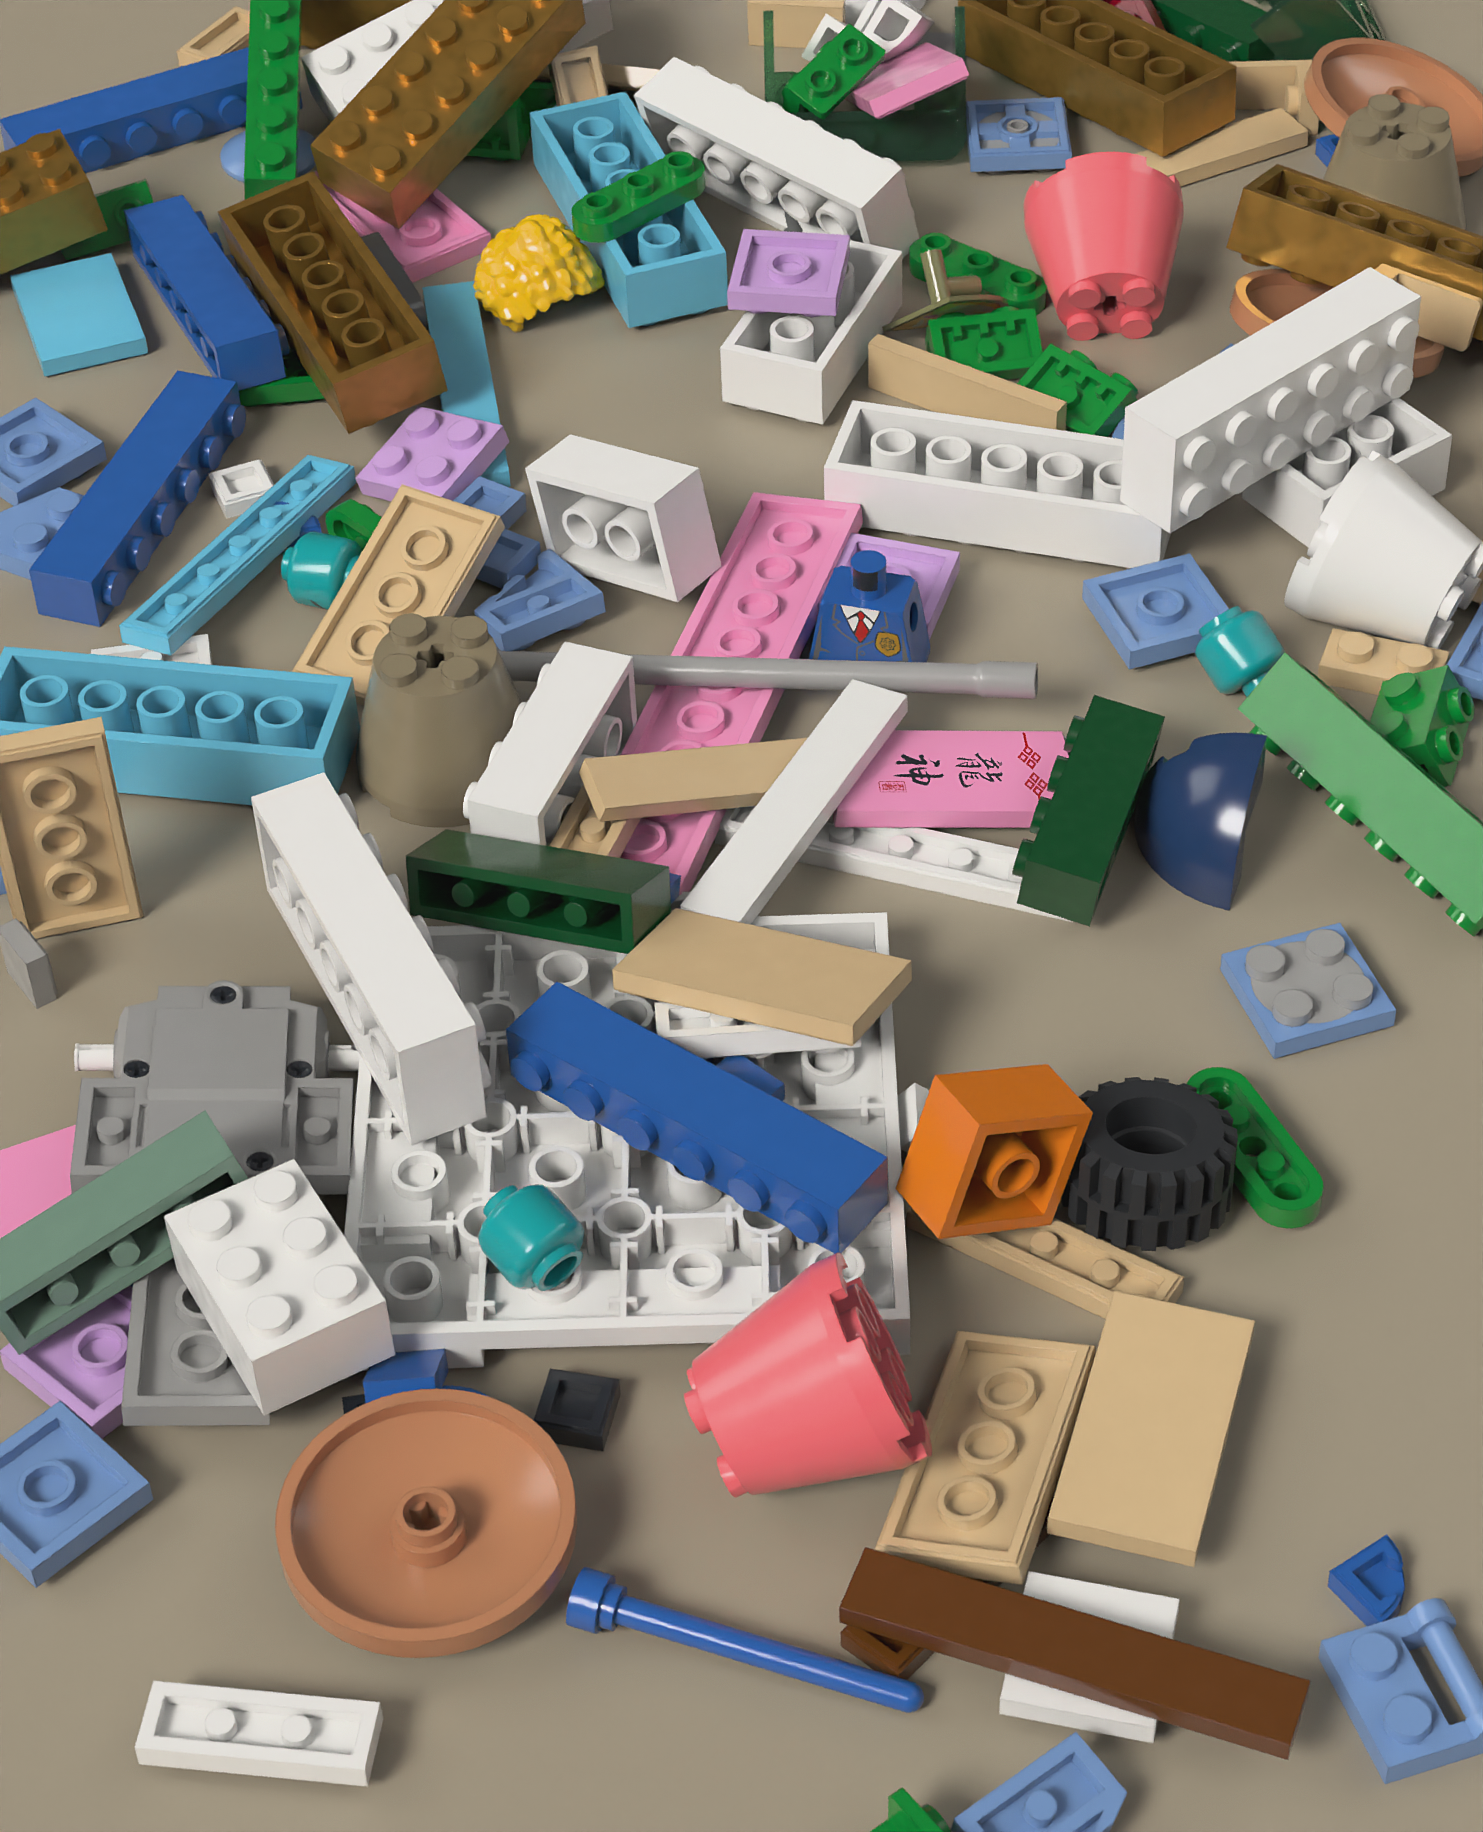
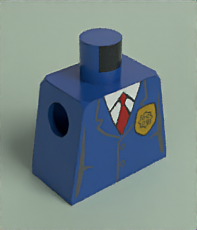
(870, 615)

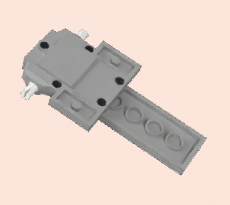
(267, 1087)

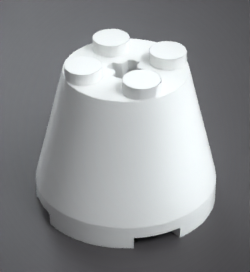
(1387, 559)

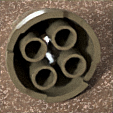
(1400, 158)
(432, 716)

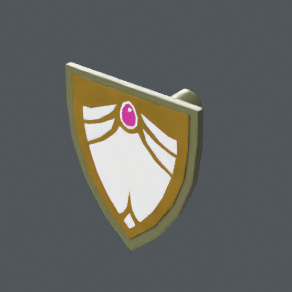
(947, 295)

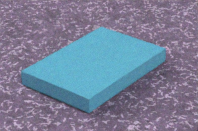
(78, 315)

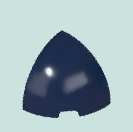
(1198, 812)

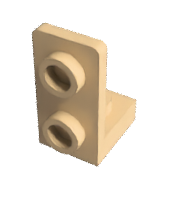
(1274, 87)
(1444, 313)

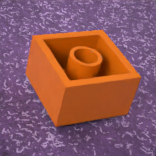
(993, 1150)

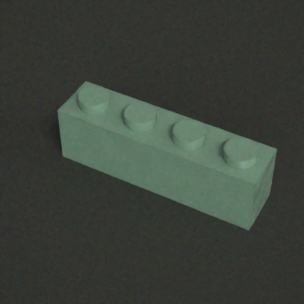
(107, 1232)

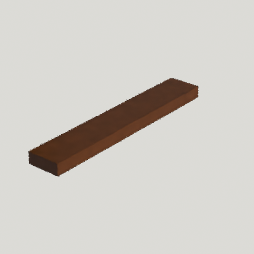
(1076, 1652)

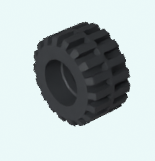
(1152, 1165)

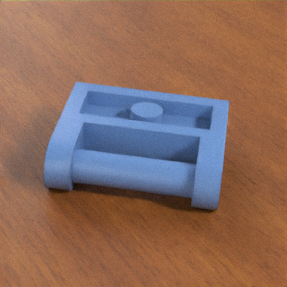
(1391, 1699)

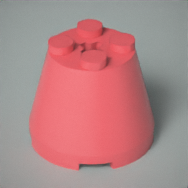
(1105, 242)
(807, 1389)

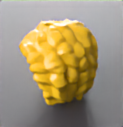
(533, 268)

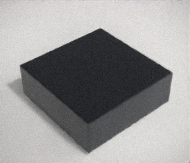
(578, 1408)

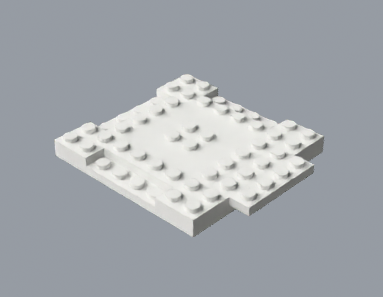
(658, 1249)

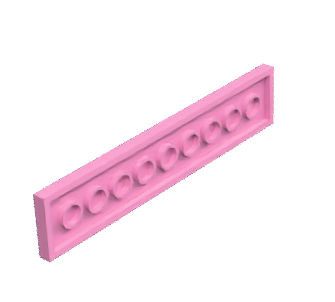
(751, 608)

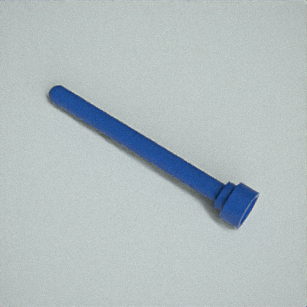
(601, 1603)

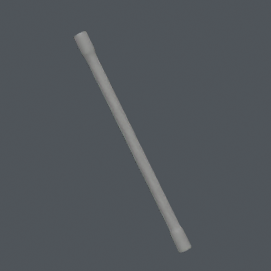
(984, 679)

